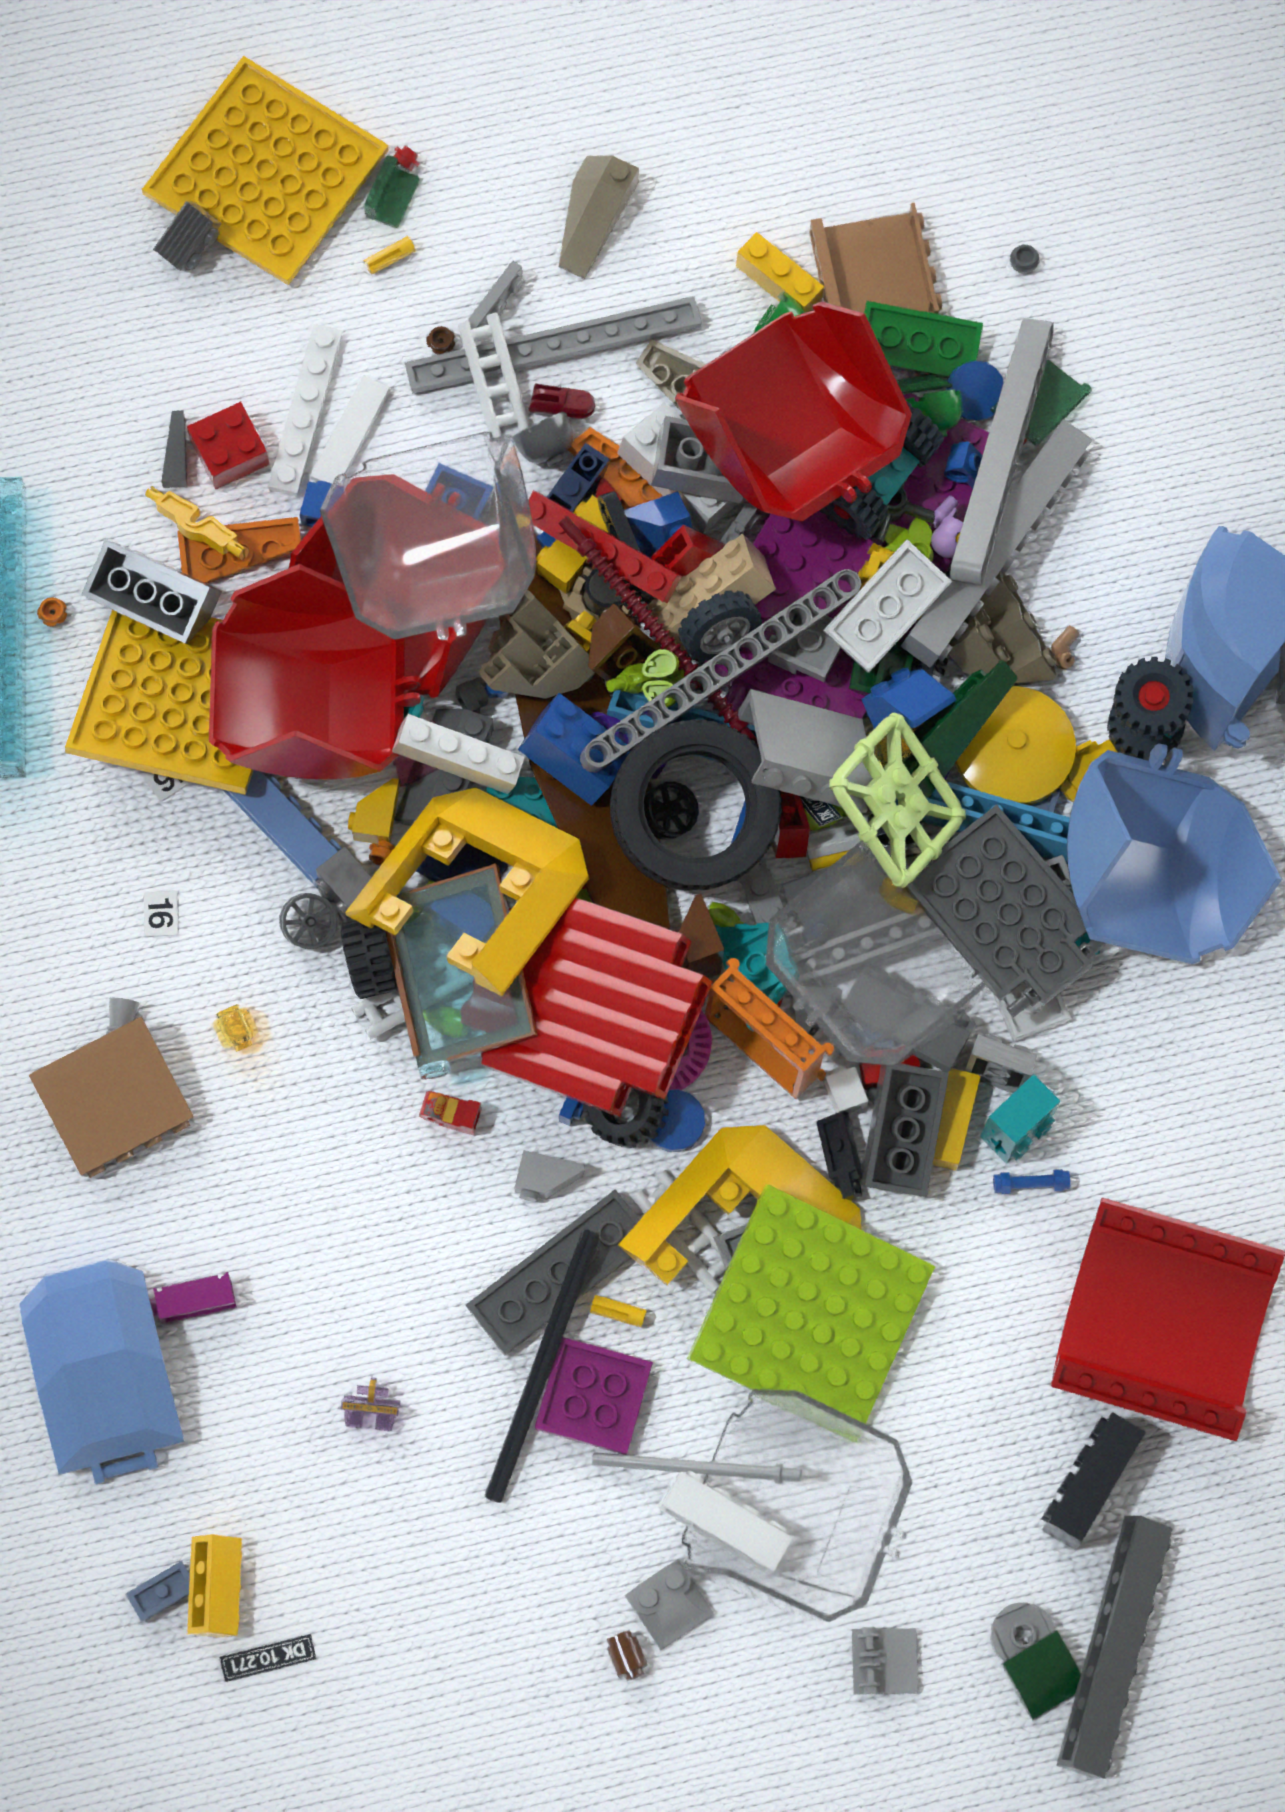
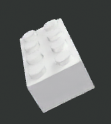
(639, 451)

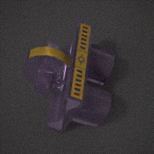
(356, 1406)

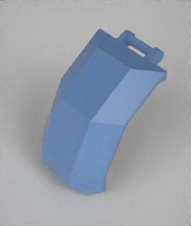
(99, 1369)

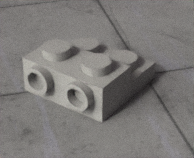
(809, 652)

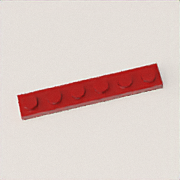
(630, 562)

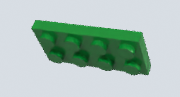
(923, 339)

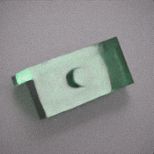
(390, 194)

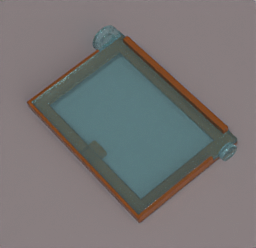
(442, 1004)

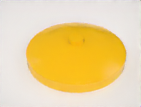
(1021, 749)

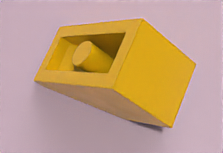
(375, 814)

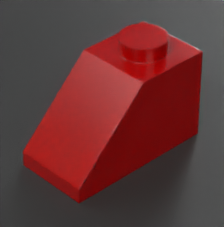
(793, 829)

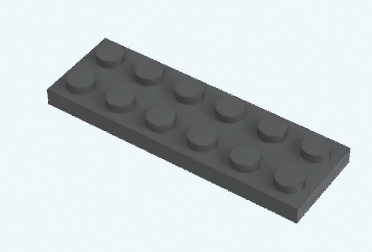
(527, 1294)

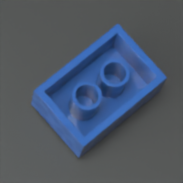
(558, 742)

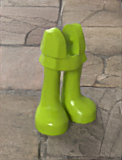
(661, 665)

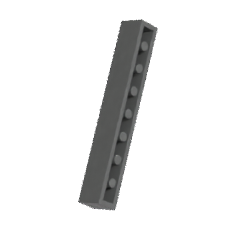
(1115, 1647)

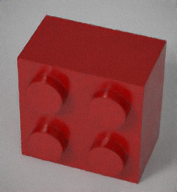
(228, 445)

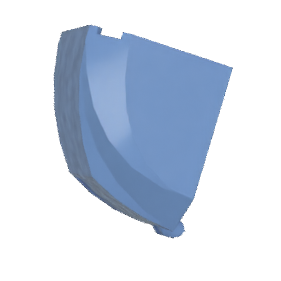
(1229, 632)
(1164, 858)

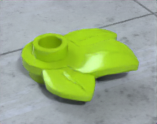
(918, 534)

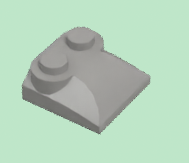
(669, 1604)

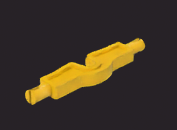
(207, 530)

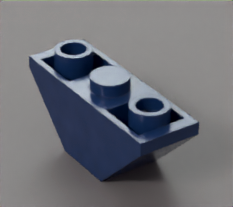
(580, 478)

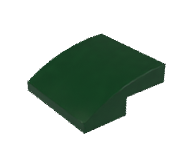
(892, 661)
(1043, 1674)

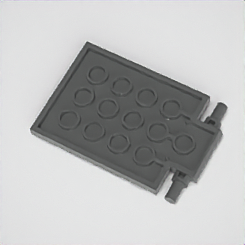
(1005, 912)

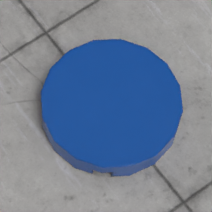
(979, 388)
(683, 1123)

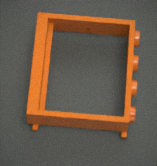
(776, 1040)

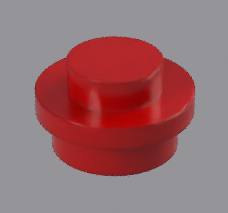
(406, 158)

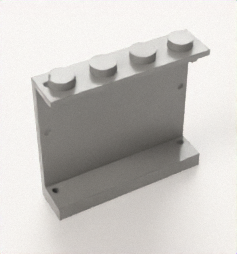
(803, 746)

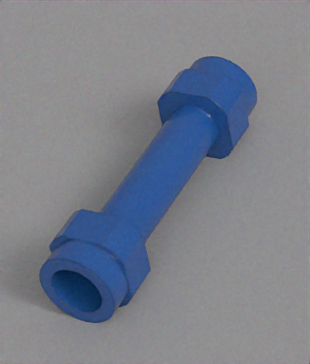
(1058, 1180)

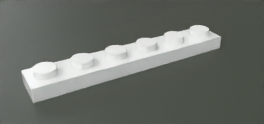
(305, 410)

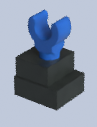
(474, 696)

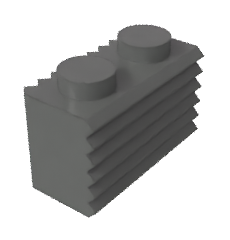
(188, 236)

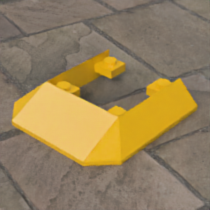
(543, 879)
(726, 1171)

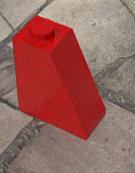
(686, 550)

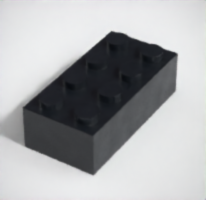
(1095, 1477)

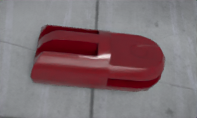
(555, 399)

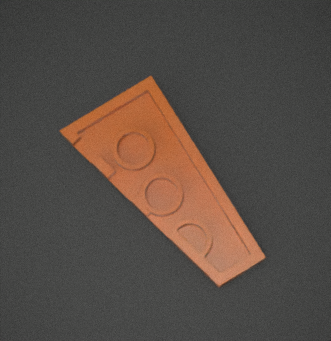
(621, 476)
(262, 538)

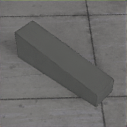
(175, 461)

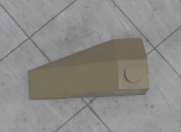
(594, 207)
(667, 368)

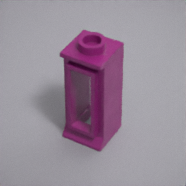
(193, 1298)

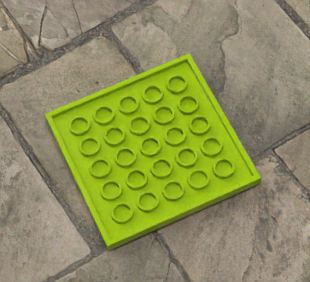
(810, 1307)

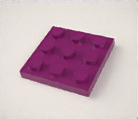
(593, 1396)

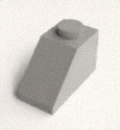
(545, 1175)

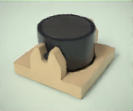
(595, 595)

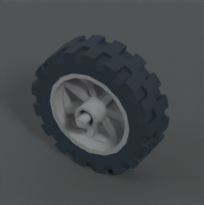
(718, 624)

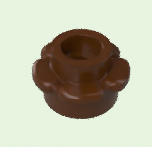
(444, 333)

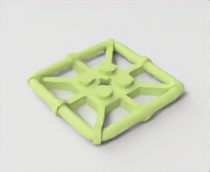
(880, 796)

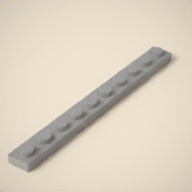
(560, 343)

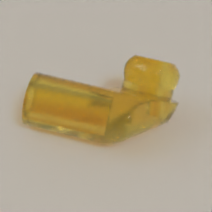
(895, 899)

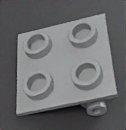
(884, 1661)

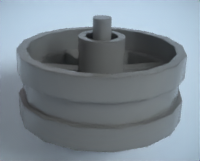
(308, 920)

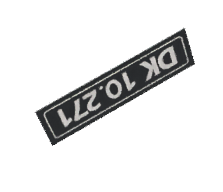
(820, 811)
(267, 1658)

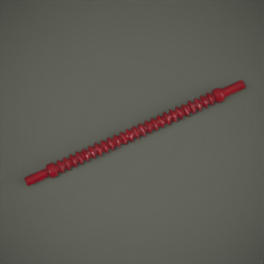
(586, 548)

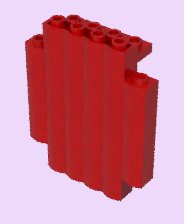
(605, 1009)

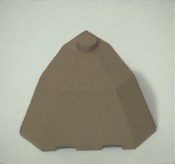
(534, 654)

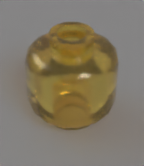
(235, 1027)

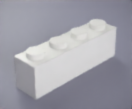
(458, 754)
(725, 1522)

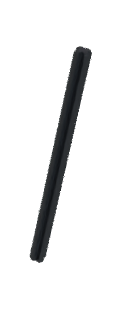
(541, 1366)

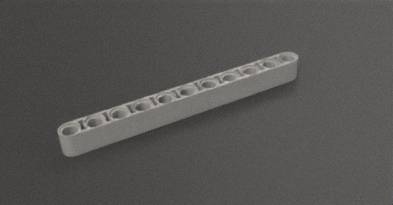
(1002, 451)
(731, 659)

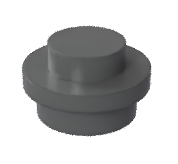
(1024, 258)

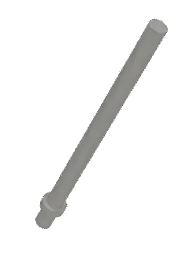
(775, 1473)

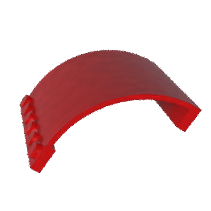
(1166, 1318)

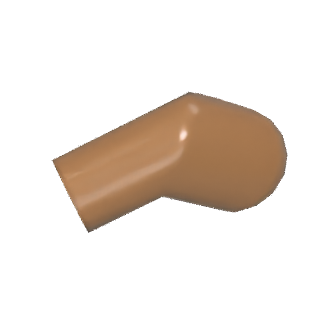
(1061, 647)

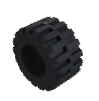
(368, 959)
(635, 1131)

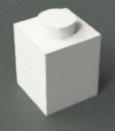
(845, 1090)

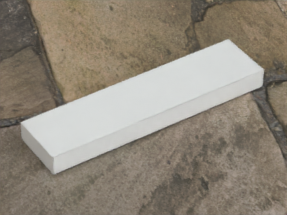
(351, 430)

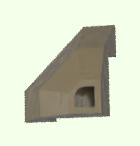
(1006, 633)

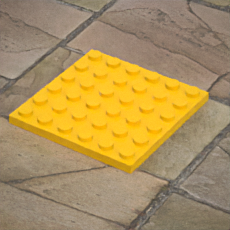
(267, 168)
(152, 707)

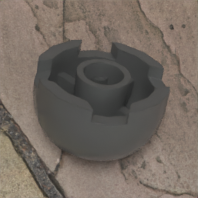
(546, 440)

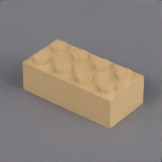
(733, 568)

